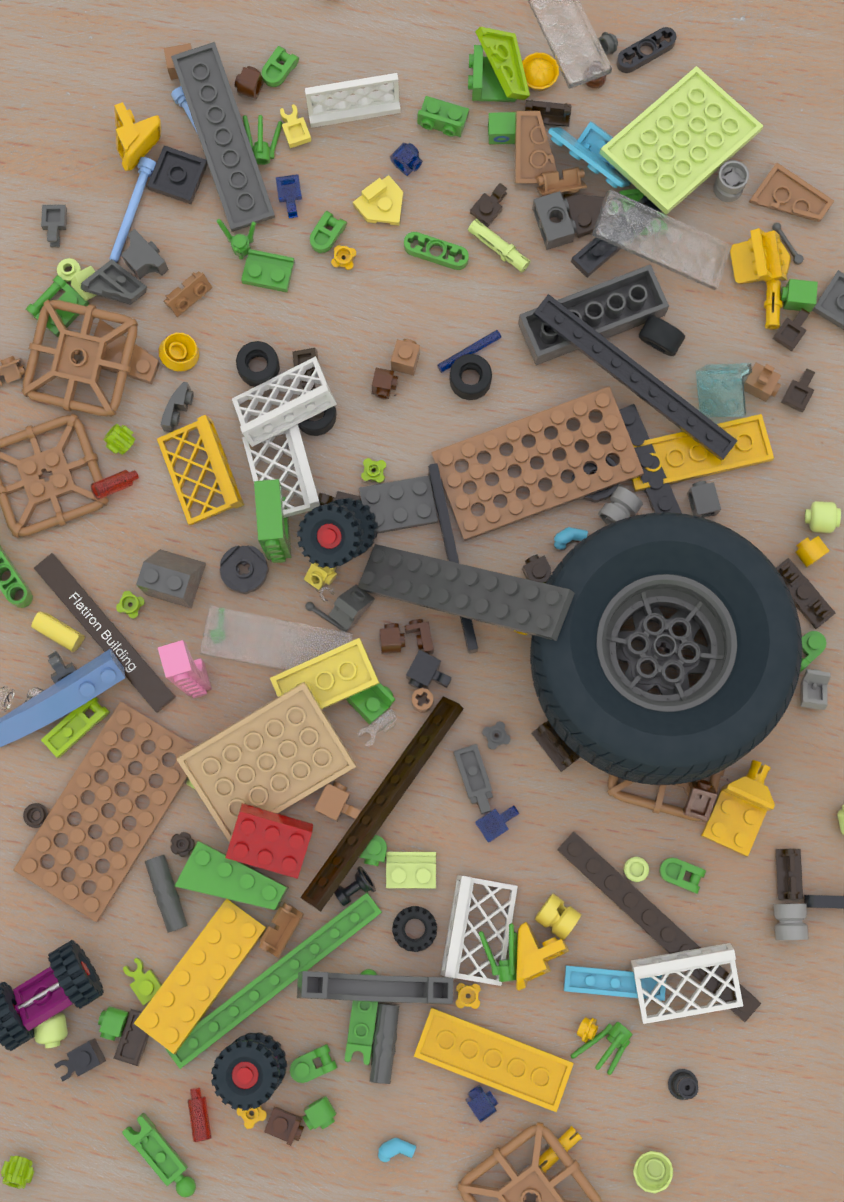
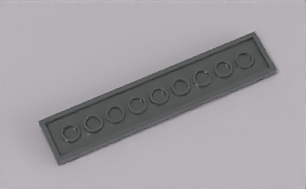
(467, 591)

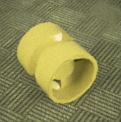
(557, 916)

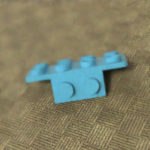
(588, 149)

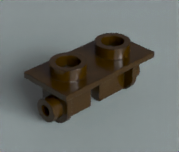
(551, 113)
(554, 746)
(789, 874)

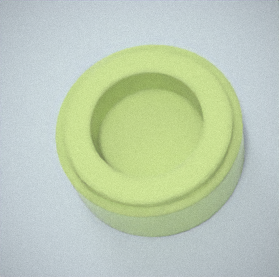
(636, 869)

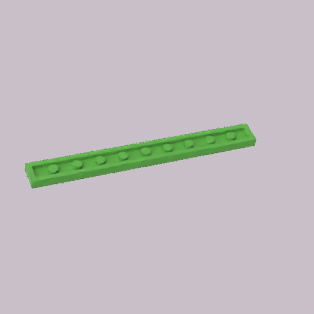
(276, 978)

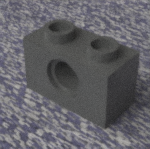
(554, 233)

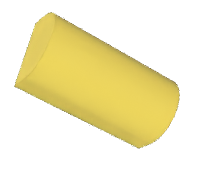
(57, 631)

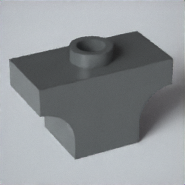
(143, 256)
(351, 606)

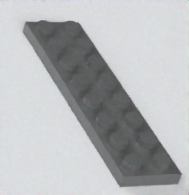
(223, 136)

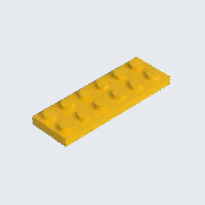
(687, 459)
(200, 976)
(493, 1059)

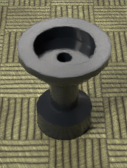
(362, 882)
(683, 1084)

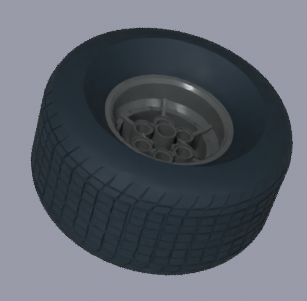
(717, 586)

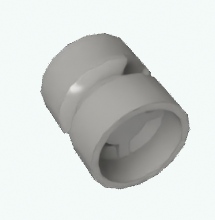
(731, 181)
(622, 506)
(790, 922)

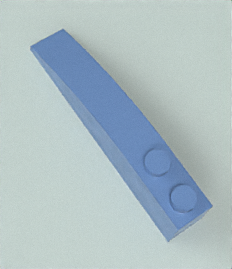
(62, 697)

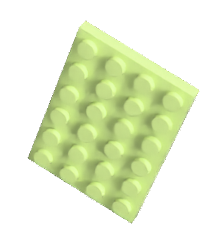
(681, 140)

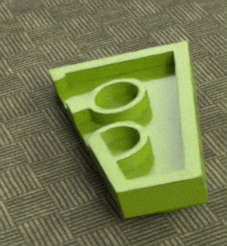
(505, 60)

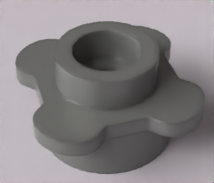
(493, 742)

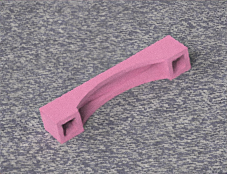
(183, 671)

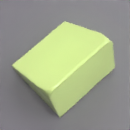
(78, 278)

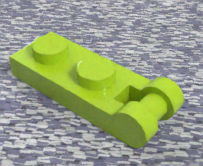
(74, 727)

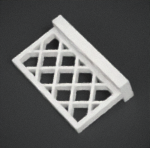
(348, 107)
(288, 413)
(301, 465)
(459, 922)
(681, 962)

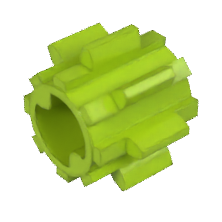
(119, 439)
(17, 1172)

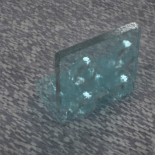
(722, 389)

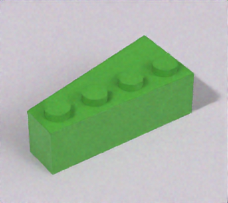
(215, 875)

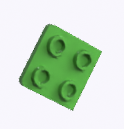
(484, 81)

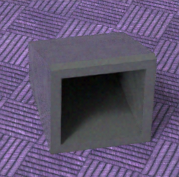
(171, 577)

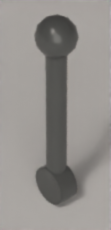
(798, 259)
(311, 607)

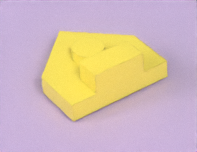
(381, 202)

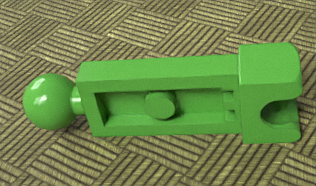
(362, 1027)
(160, 1156)

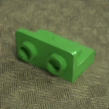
(442, 116)
(372, 702)

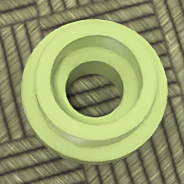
(67, 276)

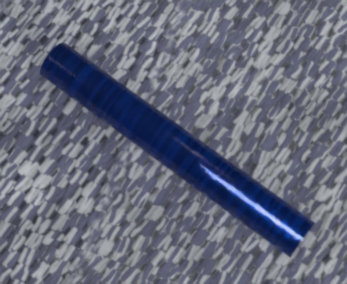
(472, 349)

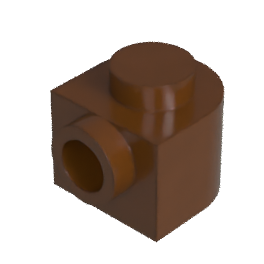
(249, 82)
(383, 383)
(391, 639)

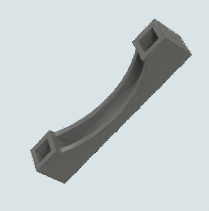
(374, 988)

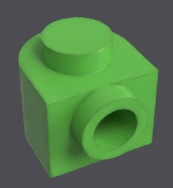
(375, 851)
(112, 1023)
(319, 1114)

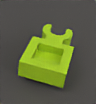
(145, 984)

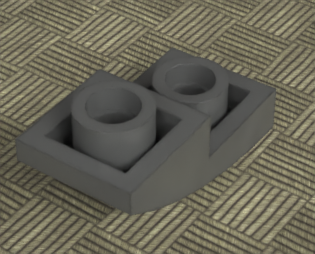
(179, 401)

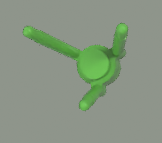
(260, 149)
(239, 243)
(507, 967)
(618, 1037)

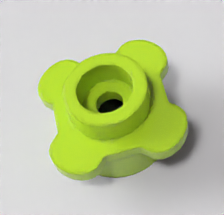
(377, 476)
(128, 597)

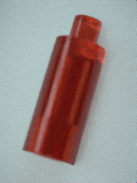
(113, 484)
(199, 1116)

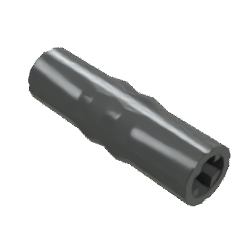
(166, 893)
(384, 1043)

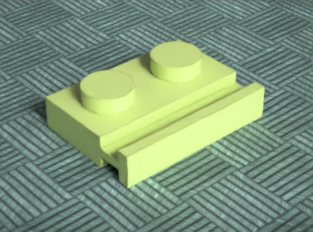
(410, 869)

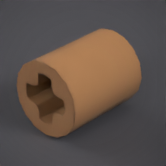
(422, 700)

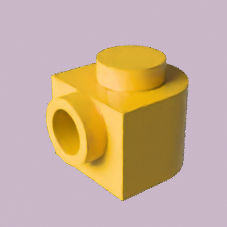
(811, 551)

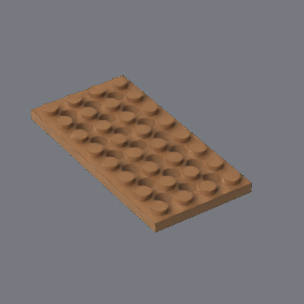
(538, 500)
(71, 801)

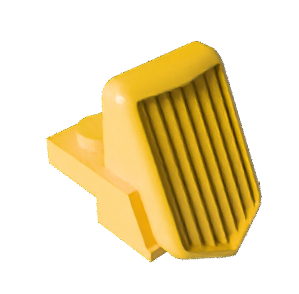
(134, 139)
(760, 258)
(533, 959)

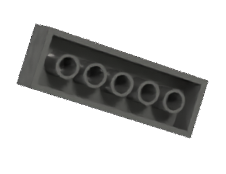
(606, 307)

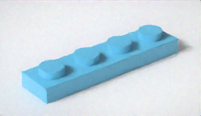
(607, 982)

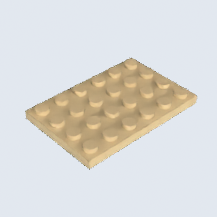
(267, 758)

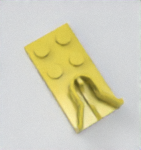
(331, 675)

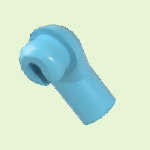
(567, 535)
(393, 1147)

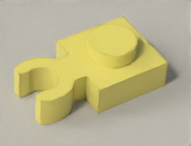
(295, 129)

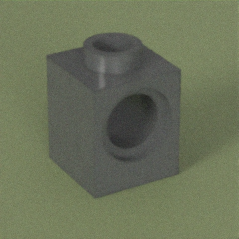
(703, 499)

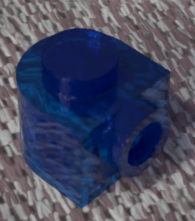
(406, 158)
(481, 1103)

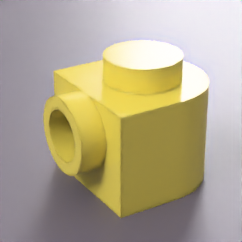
(320, 576)

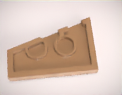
(531, 147)
(791, 195)
(143, 364)

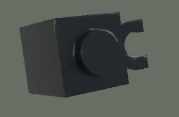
(424, 670)
(82, 1059)

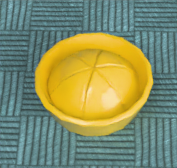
(540, 71)
(179, 352)

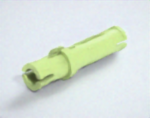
(506, 251)

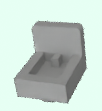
(814, 689)

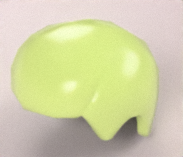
(653, 1172)

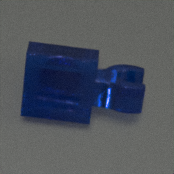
(289, 191)
(494, 825)

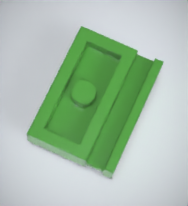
(268, 270)

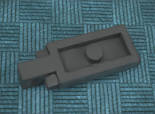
(474, 776)

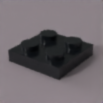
(177, 174)

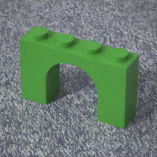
(271, 524)

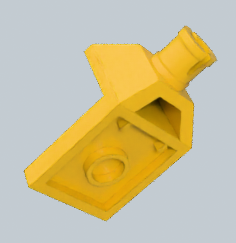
(740, 810)

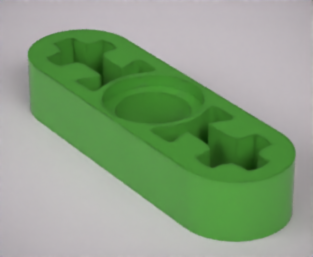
(431, 241)

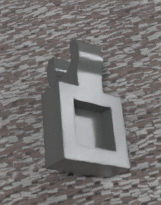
(54, 219)
(58, 665)

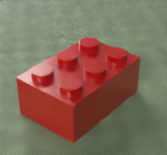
(269, 841)

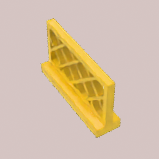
(219, 464)

